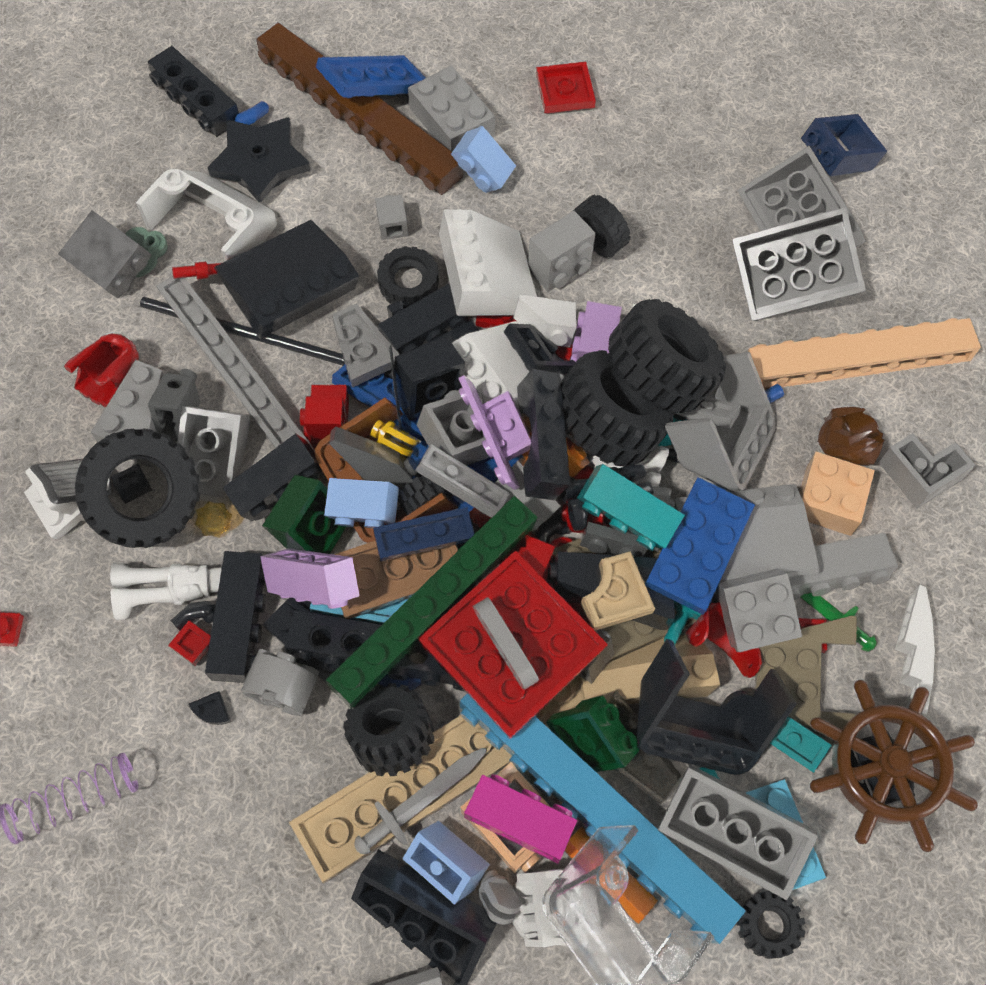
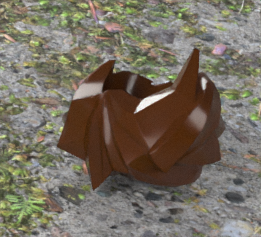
(851, 436)

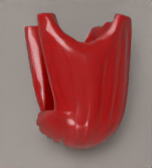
(103, 367)

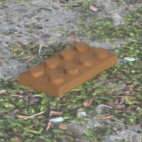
(390, 579)

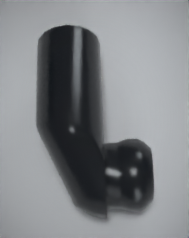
(551, 527)
(193, 611)

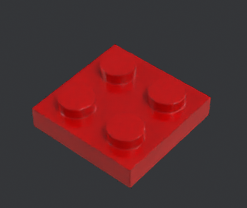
(565, 87)

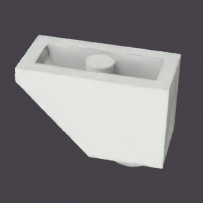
(549, 316)

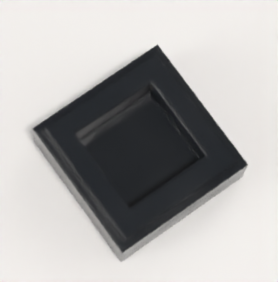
(131, 483)

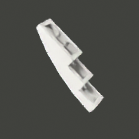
(917, 641)

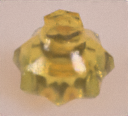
(213, 519)

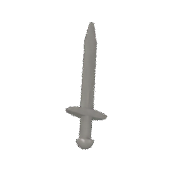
(394, 820)

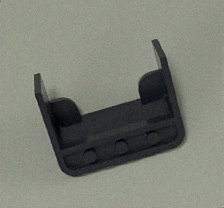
(705, 734)

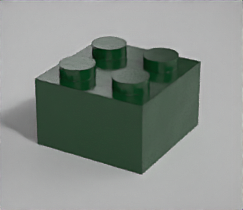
(300, 519)

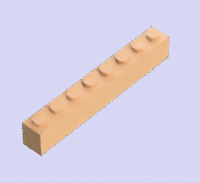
(865, 353)

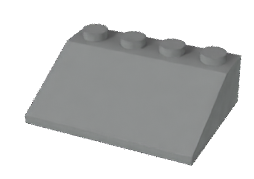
(794, 192)
(799, 264)
(774, 534)

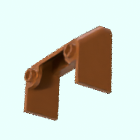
(337, 467)

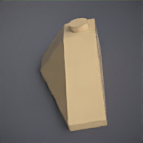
(627, 672)

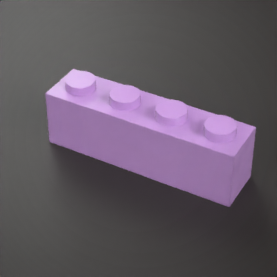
(310, 577)

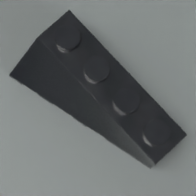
(424, 917)

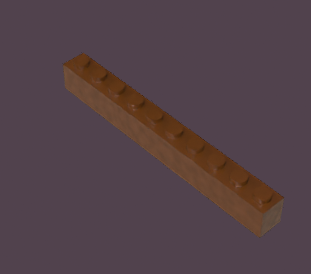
(367, 115)

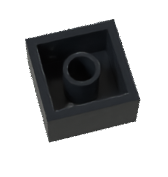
(427, 375)

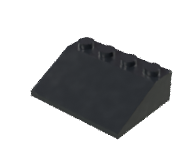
(287, 277)

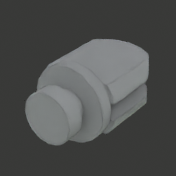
(498, 898)

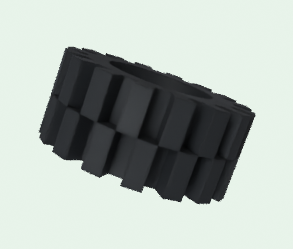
(419, 493)
(791, 921)

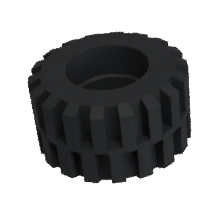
(401, 746)

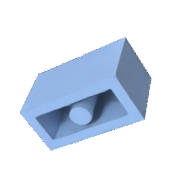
(483, 159)
(361, 502)
(446, 861)

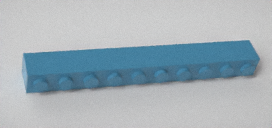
(597, 804)

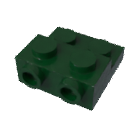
(595, 734)

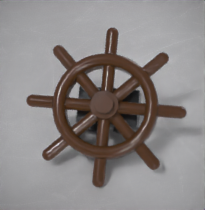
(881, 770)

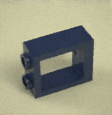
(863, 145)

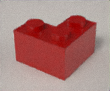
(324, 411)

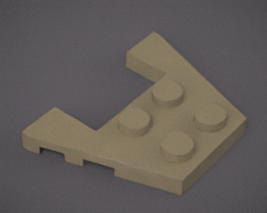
(800, 667)

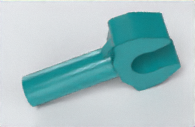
(676, 627)

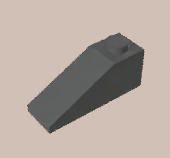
(373, 459)

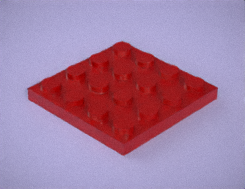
(545, 628)

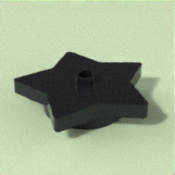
(259, 157)

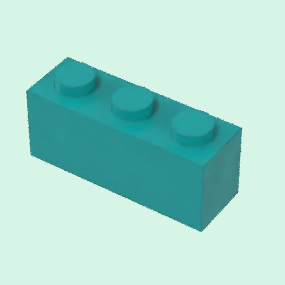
(630, 508)

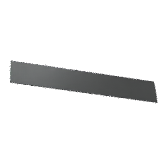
(395, 389)

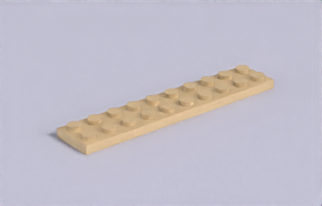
(332, 826)

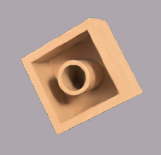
(835, 493)

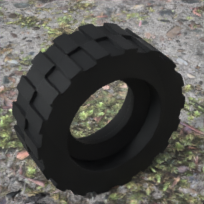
(607, 223)
(404, 258)

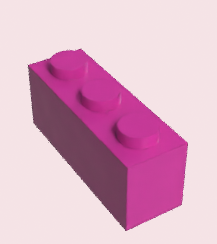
(520, 817)

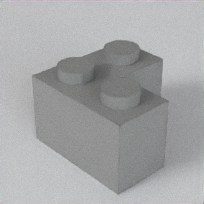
(920, 473)

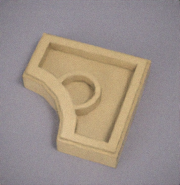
(619, 594)

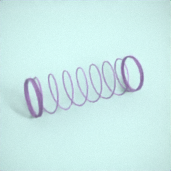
(133, 788)

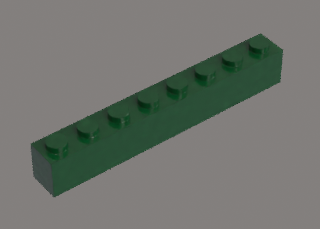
(431, 602)

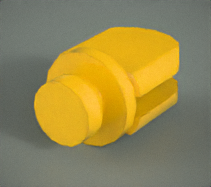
(385, 431)

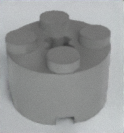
(280, 682)

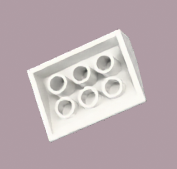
(483, 263)
(493, 364)

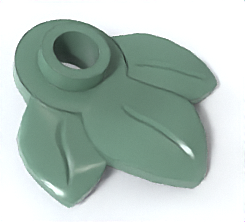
(146, 239)

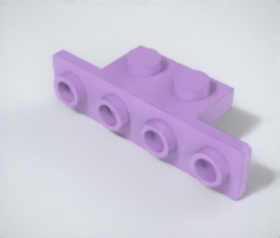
(502, 428)

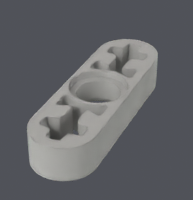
(505, 643)

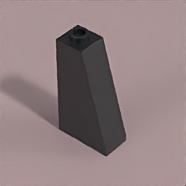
(579, 575)

